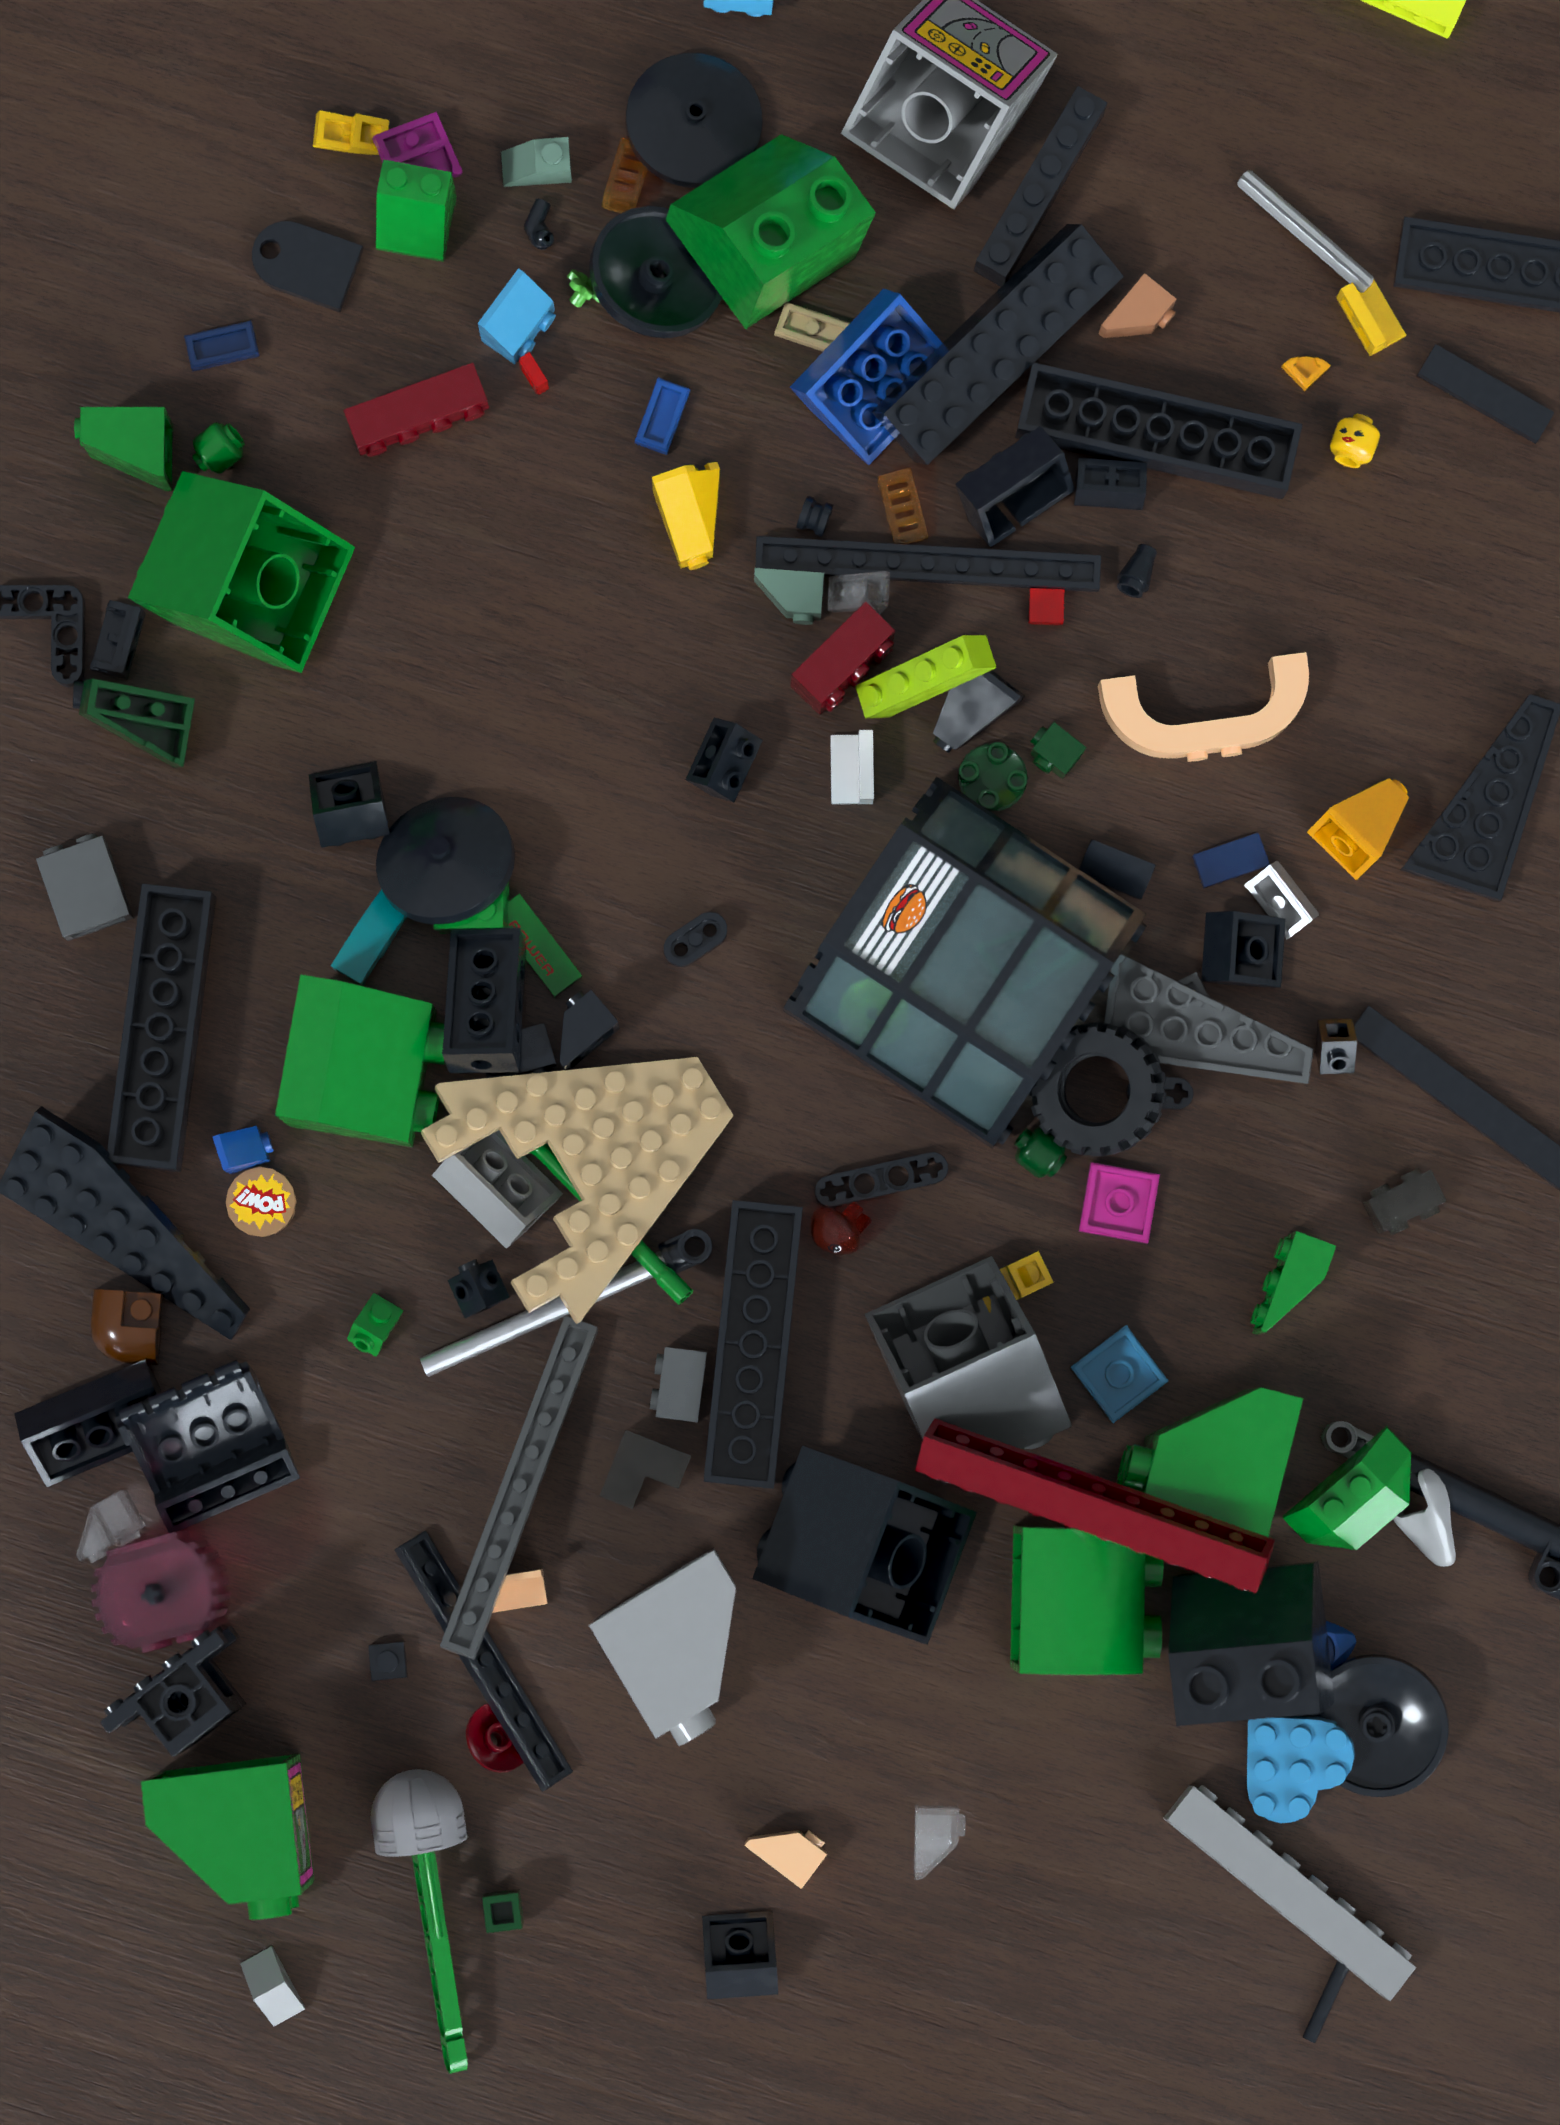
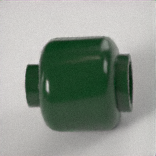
(1039, 1153)

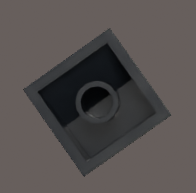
(348, 804)
(1243, 949)
(585, 1028)
(740, 1955)

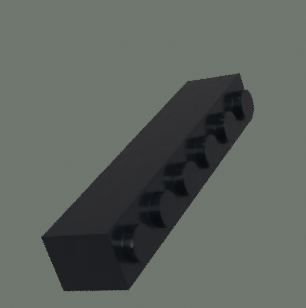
(1040, 186)

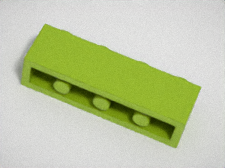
(926, 676)

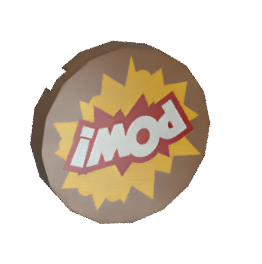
(261, 1202)

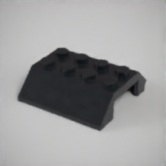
(208, 1445)

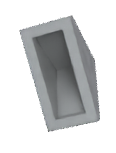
(271, 1986)

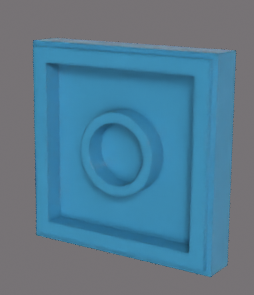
(1119, 1374)

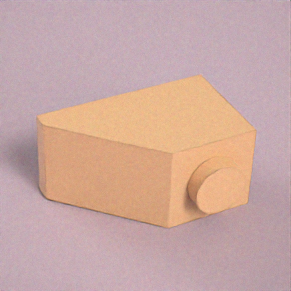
(790, 1853)

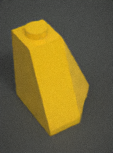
(689, 511)

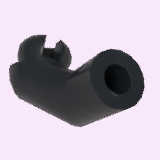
(536, 227)

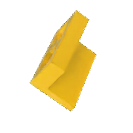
(1370, 317)

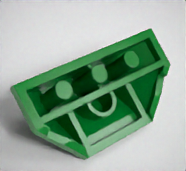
(1356, 1496)

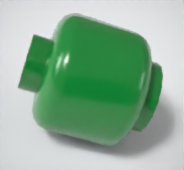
(218, 448)

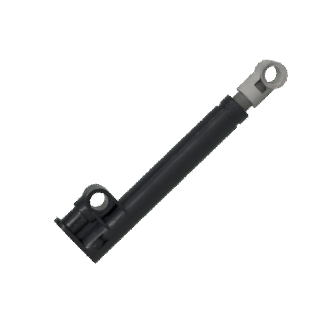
(1479, 1506)

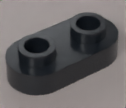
(695, 940)

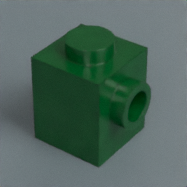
(1056, 750)

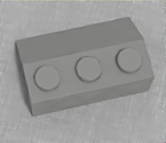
(498, 1188)

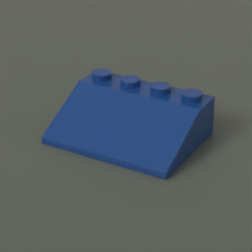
(863, 369)

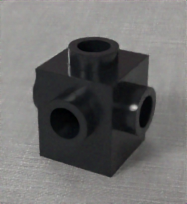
(478, 1287)

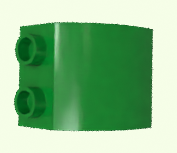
(1080, 1604)

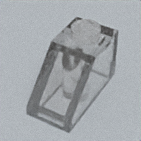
(935, 1836)

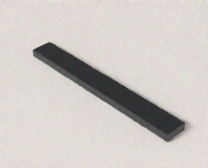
(1459, 1095)
(489, 1667)

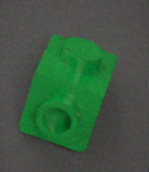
(374, 1324)

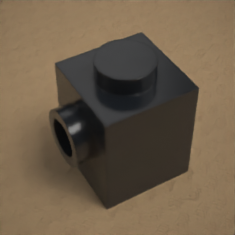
(1336, 1046)

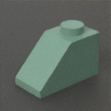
(537, 163)
(793, 592)

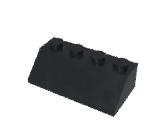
(80, 1425)

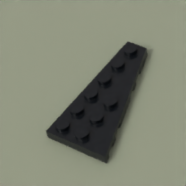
(1484, 822)

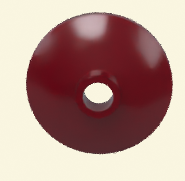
(492, 1757)

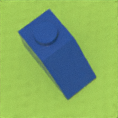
(243, 1149)

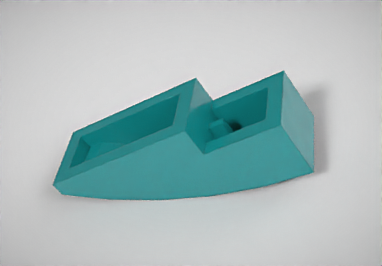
(369, 940)

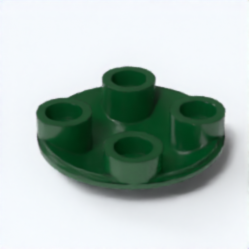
(993, 776)

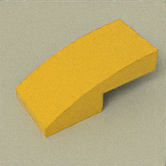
(347, 133)
(1024, 1277)

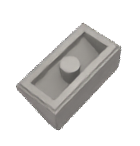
(1282, 898)

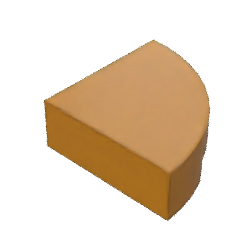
(1305, 370)

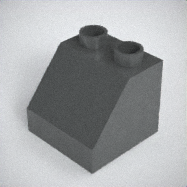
(970, 1363)

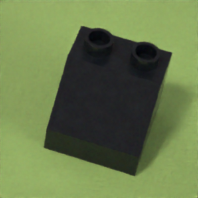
(863, 1545)
(1249, 1651)

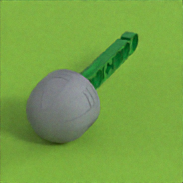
(416, 1817)

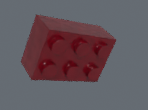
(843, 659)

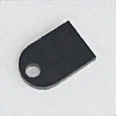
(309, 263)

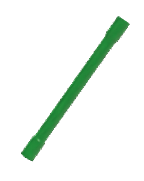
(664, 1276)

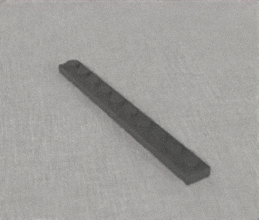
(519, 1488)

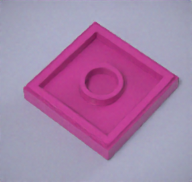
(1119, 1203)

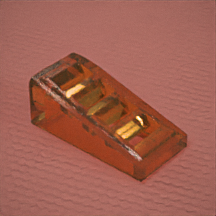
(619, 196)
(893, 478)

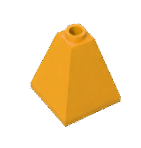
(1361, 826)

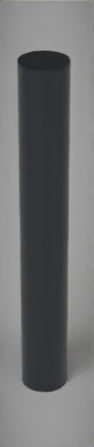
(1325, 2002)

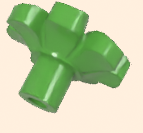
(582, 287)

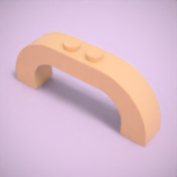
(1196, 740)

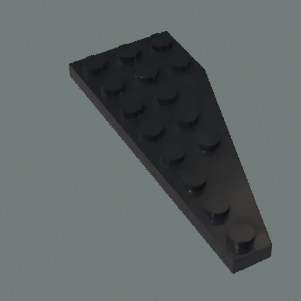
(84, 1195)

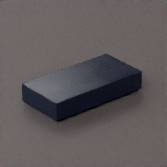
(221, 346)
(1230, 860)

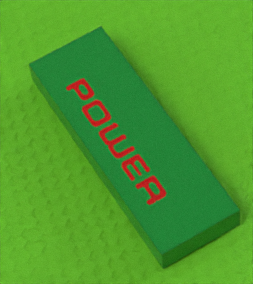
(541, 948)

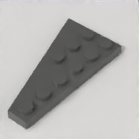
(1197, 1030)

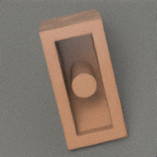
(1140, 311)

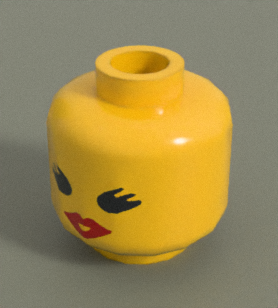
(1355, 441)

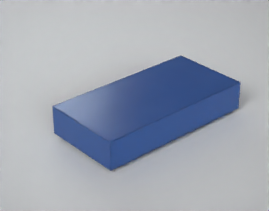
(662, 416)

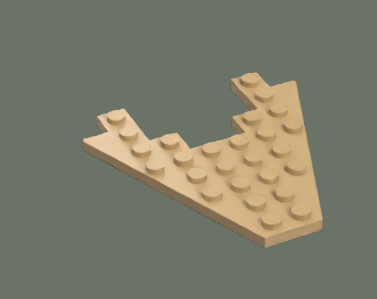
(622, 1140)

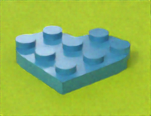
(1292, 1761)

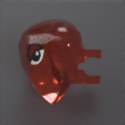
(838, 1231)

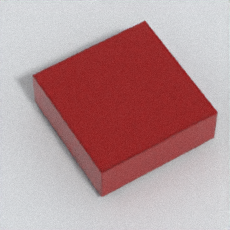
(533, 373)
(1046, 606)

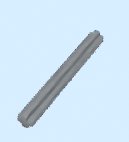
(1305, 231)

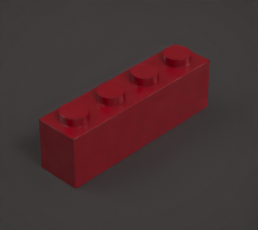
(417, 409)

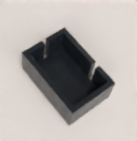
(1023, 478)

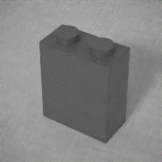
(84, 887)

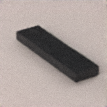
(1485, 394)

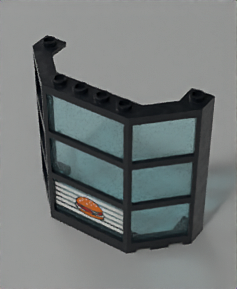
(964, 962)

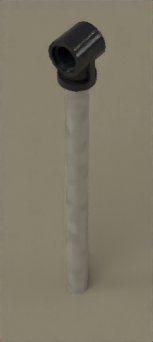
(671, 1253)

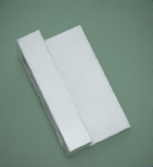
(852, 768)

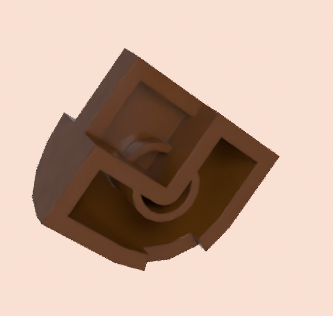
(127, 1325)

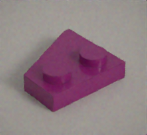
(419, 144)

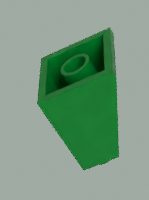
(414, 210)
(130, 441)

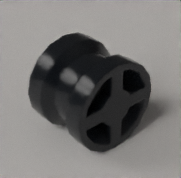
(814, 516)

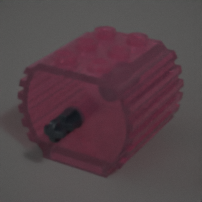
(160, 1591)

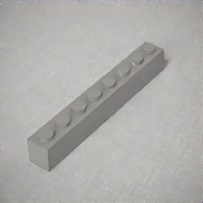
(1289, 1892)

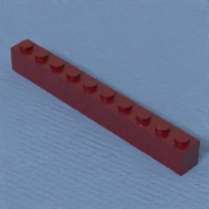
(1095, 1505)

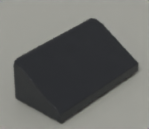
(1117, 869)

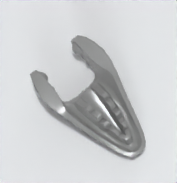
(1431, 1527)

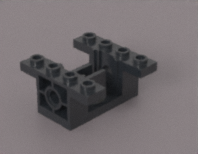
(162, 1698)

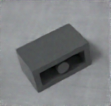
(679, 1384)

